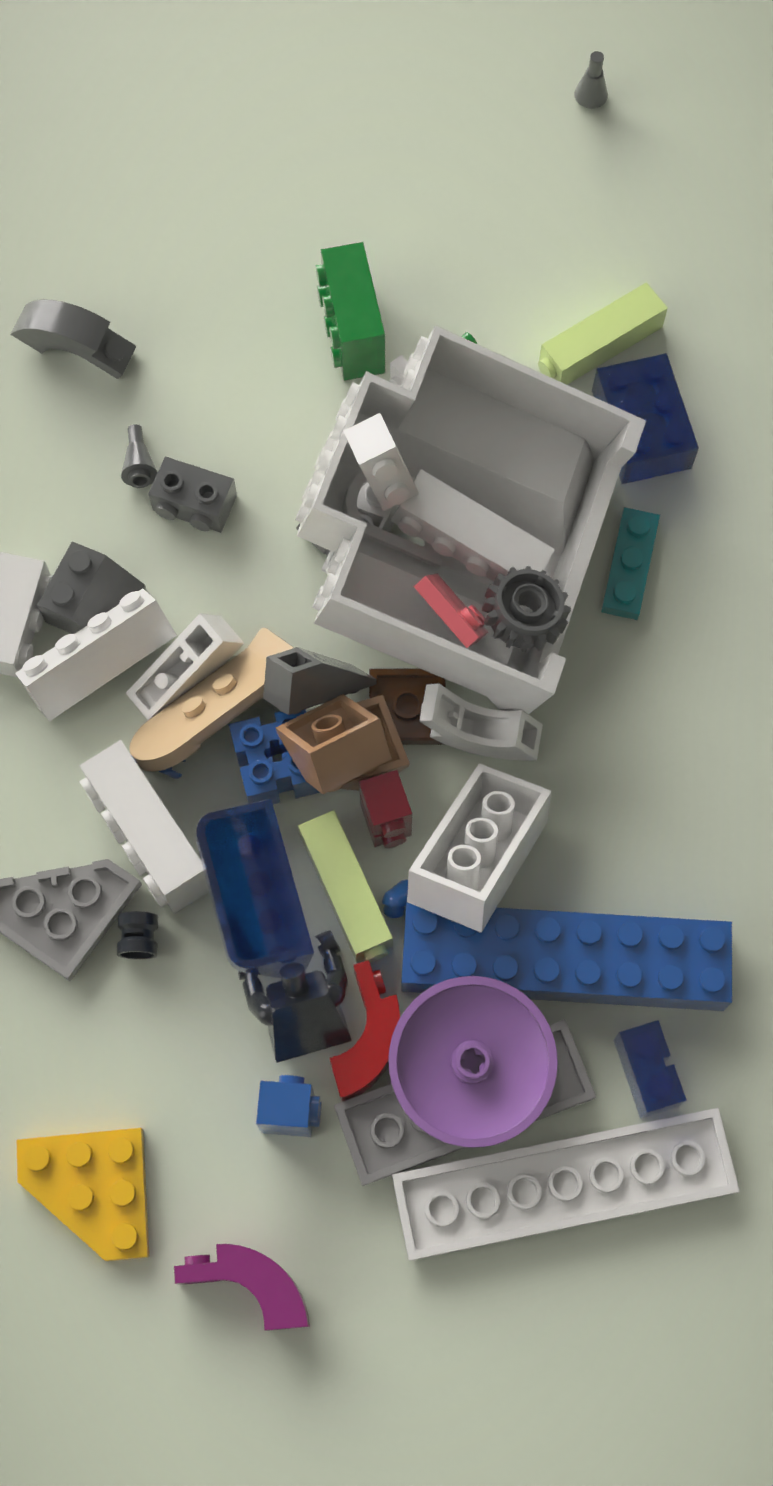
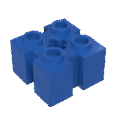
(254, 753)

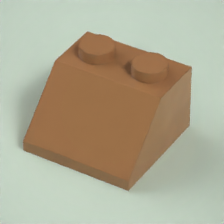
(335, 743)

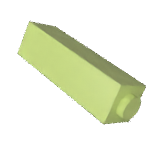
(602, 335)
(346, 887)

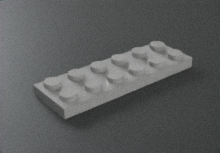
(389, 1142)

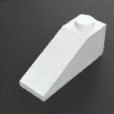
(189, 660)

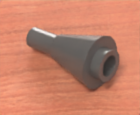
(592, 87)
(138, 466)

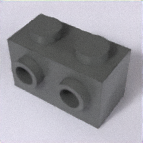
(192, 495)

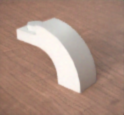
(479, 729)

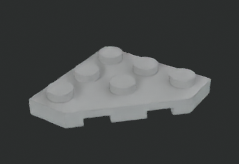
(64, 911)

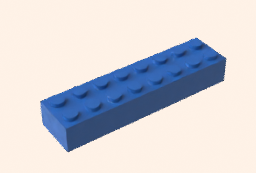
(577, 956)

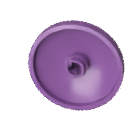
(473, 1061)

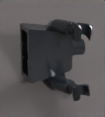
(302, 1007)

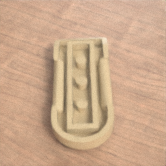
(206, 707)

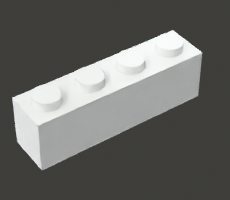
(468, 530)
(95, 653)

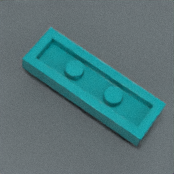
(630, 563)

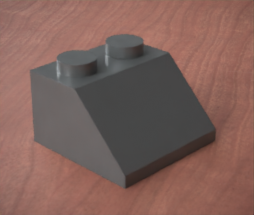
(84, 587)

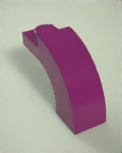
(264, 1278)

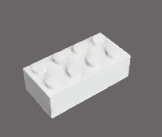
(142, 820)
(478, 847)

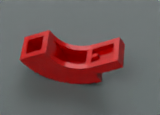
(369, 1058)

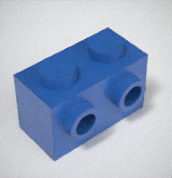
(288, 1107)

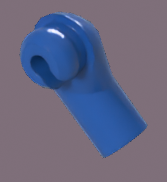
(395, 900)

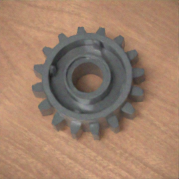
(520, 627)

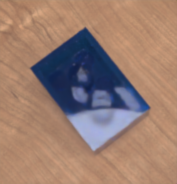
(651, 393)

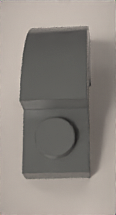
(76, 330)

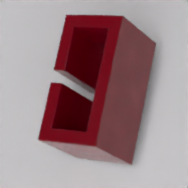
(386, 809)

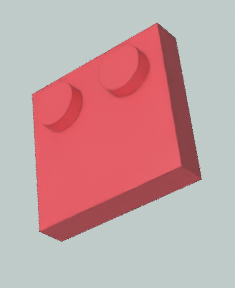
(463, 621)

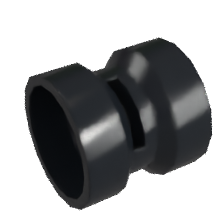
(137, 935)

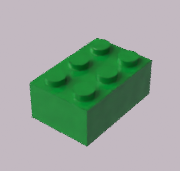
(351, 311)

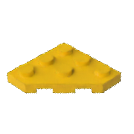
(92, 1187)

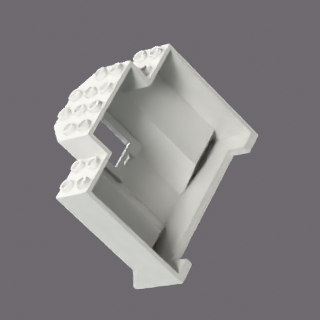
(505, 441)

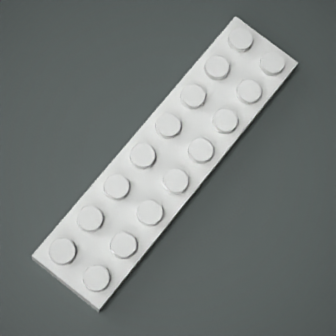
(564, 1184)

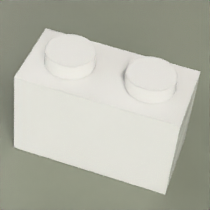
(381, 462)

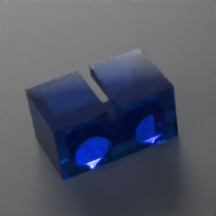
(643, 1061)

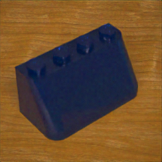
(253, 889)

